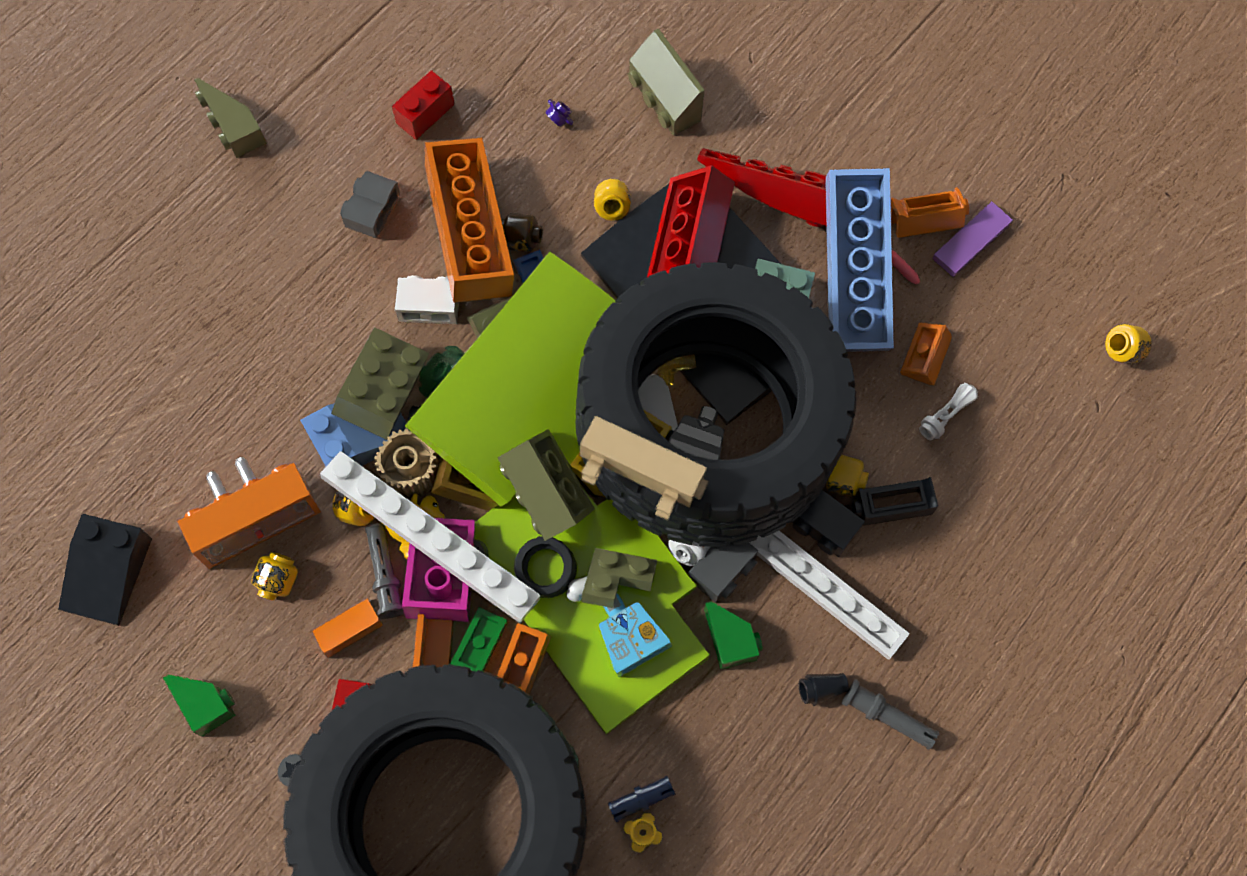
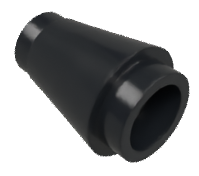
(821, 687)

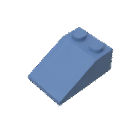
(334, 435)

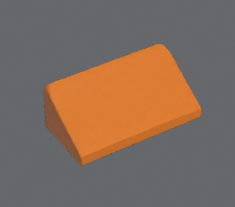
(926, 353)
(347, 628)

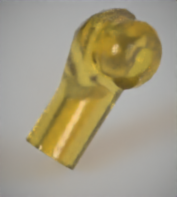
(670, 368)

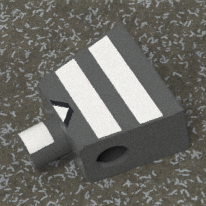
(699, 434)

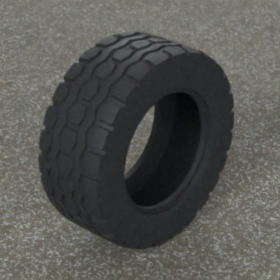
(750, 322)
(421, 707)

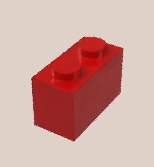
(423, 104)

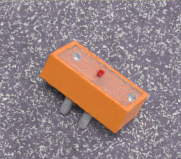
(248, 515)

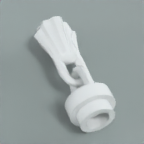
(933, 428)

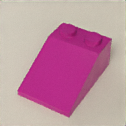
(433, 589)

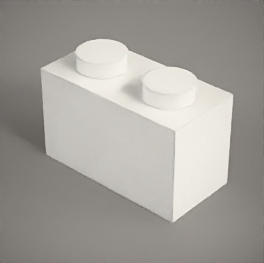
(425, 301)

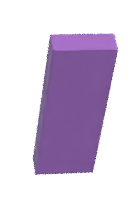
(972, 239)

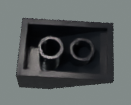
(102, 568)

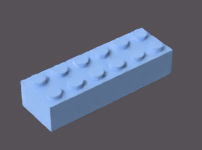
(860, 258)

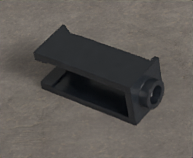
(864, 508)

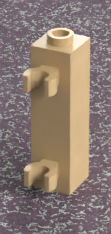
(643, 463)

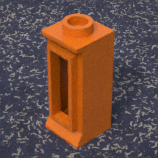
(929, 213)

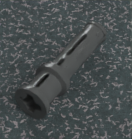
(389, 584)
(876, 708)

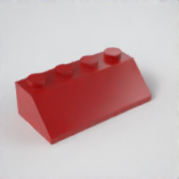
(692, 219)

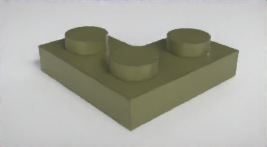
(614, 569)

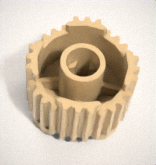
(391, 463)

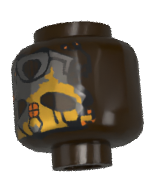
(522, 232)

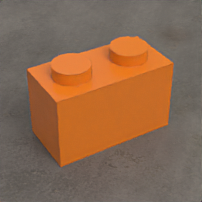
(524, 657)

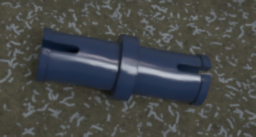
(641, 798)

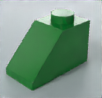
(731, 637)
(201, 703)

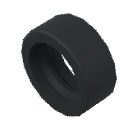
(529, 550)

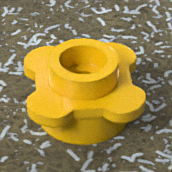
(652, 835)

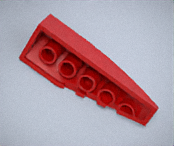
(777, 187)

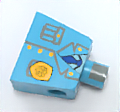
(631, 636)

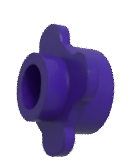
(559, 113)

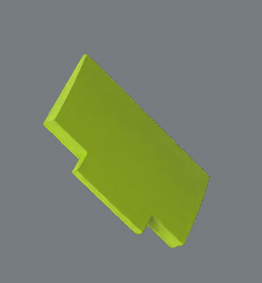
(515, 378)
(574, 626)

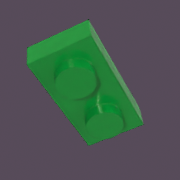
(480, 640)

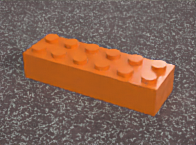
(468, 220)

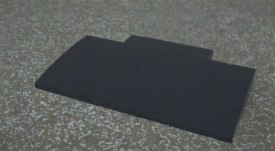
(623, 259)

